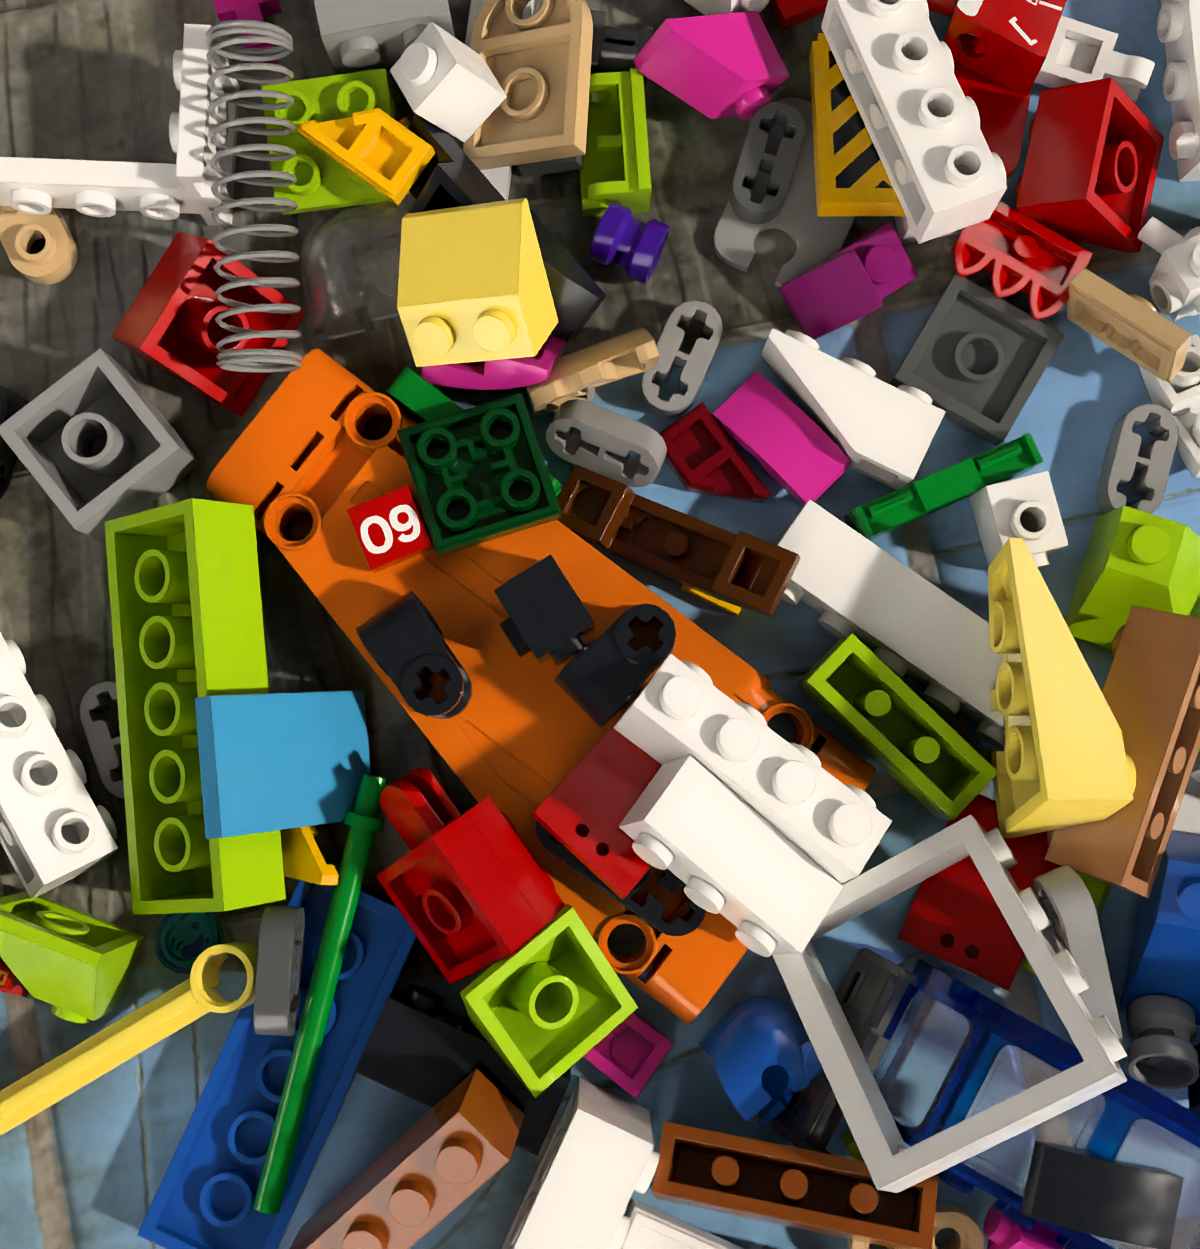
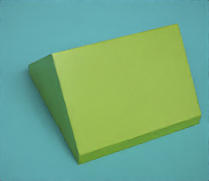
(548, 1001)

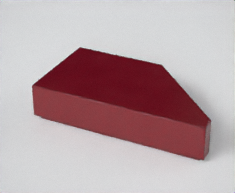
(709, 460)

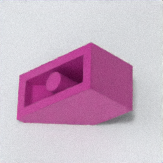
(715, 63)

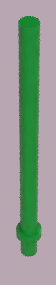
(363, 824)

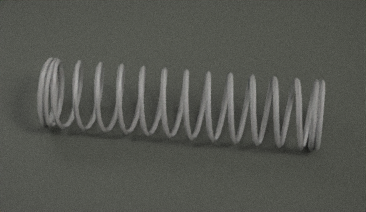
(253, 359)

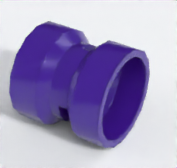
(629, 242)

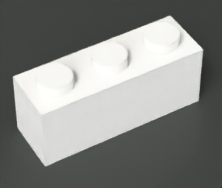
(730, 858)

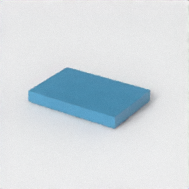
(280, 759)

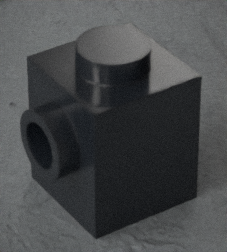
(544, 613)

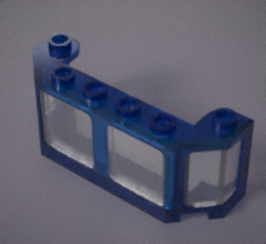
(965, 1052)

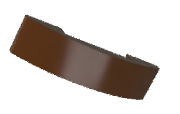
(676, 545)

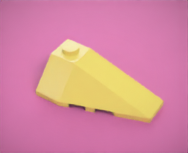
(1060, 738)

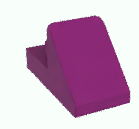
(849, 282)

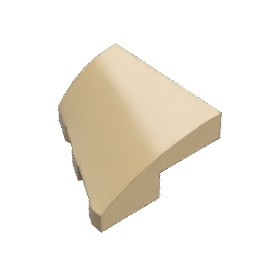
(592, 367)

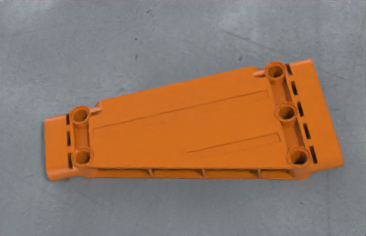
(519, 725)

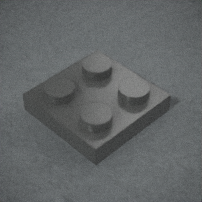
(978, 359)

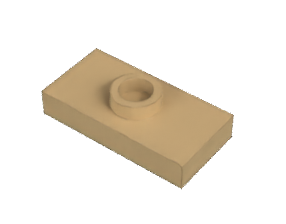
(1127, 325)

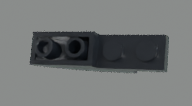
(456, 181)

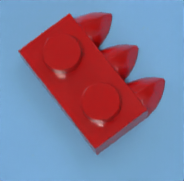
(1021, 258)

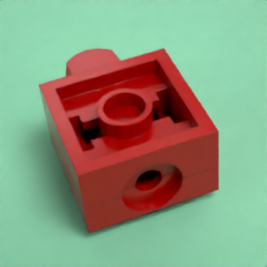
(466, 880)

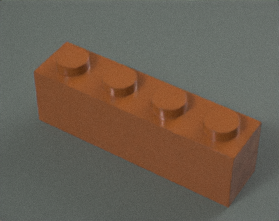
(421, 1173)
(790, 1188)

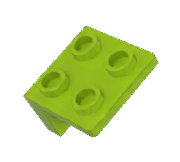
(320, 179)

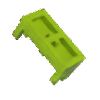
(616, 145)

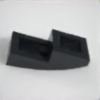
(1101, 1195)

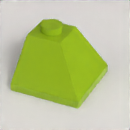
(1136, 563)
(67, 955)

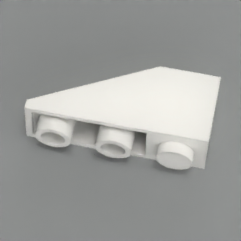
(871, 421)

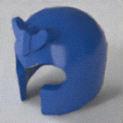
(761, 1056)

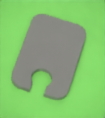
(812, 235)

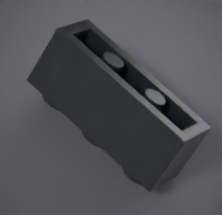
(431, 1050)

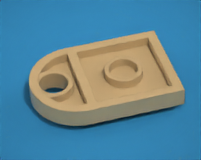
(546, 79)

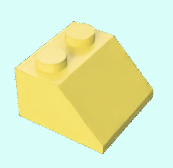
(473, 284)

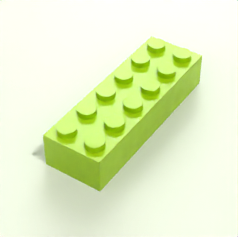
(182, 632)

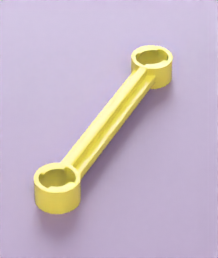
(129, 1036)

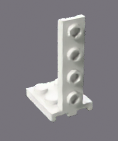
(151, 188)

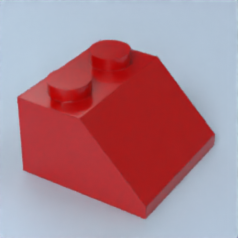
(1090, 165)
(177, 328)

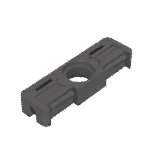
(868, 1002)

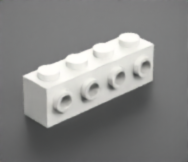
(915, 113)
(781, 780)
(45, 810)

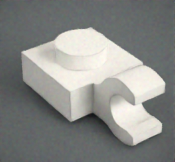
(1086, 54)

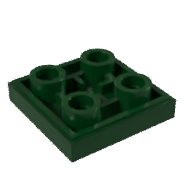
(479, 474)

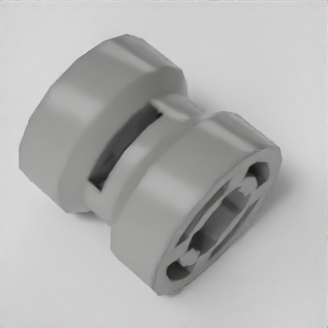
(1161, 1043)

